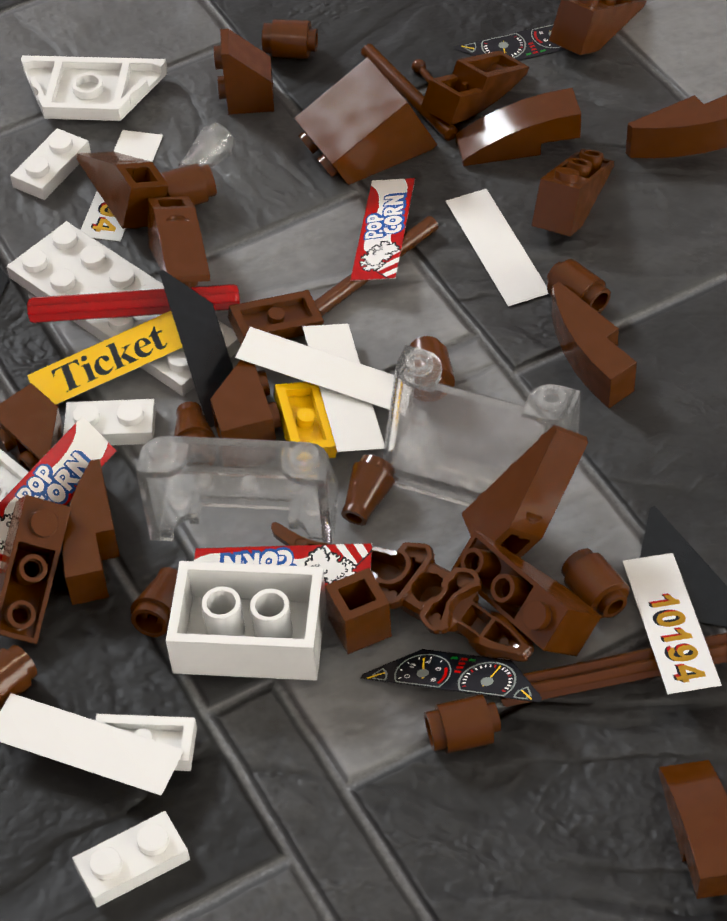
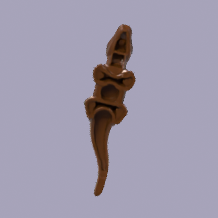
(436, 597)

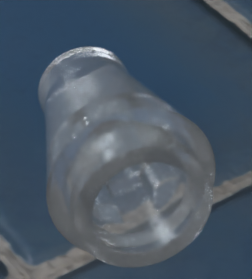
(210, 146)

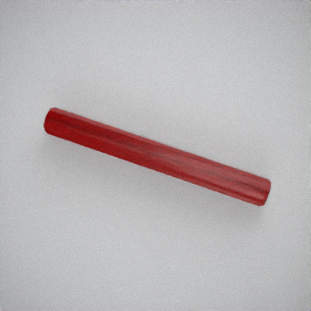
(120, 304)

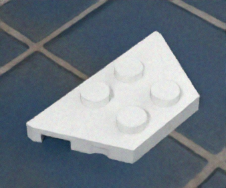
(91, 85)

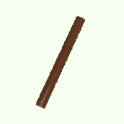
(408, 91)
(346, 287)

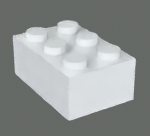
(247, 620)

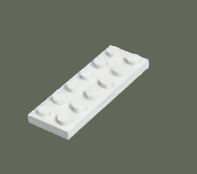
(77, 264)

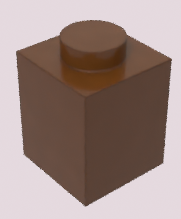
(358, 610)

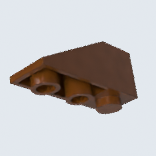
(590, 24)
(124, 184)
(570, 192)
(177, 239)
(526, 495)
(30, 565)
(529, 598)

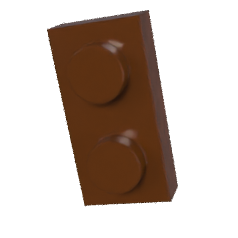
(276, 315)

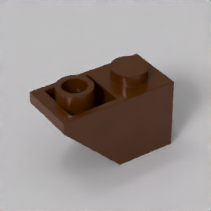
(246, 76)
(242, 406)
(29, 426)

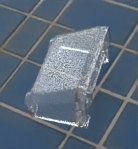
(459, 440)
(192, 472)

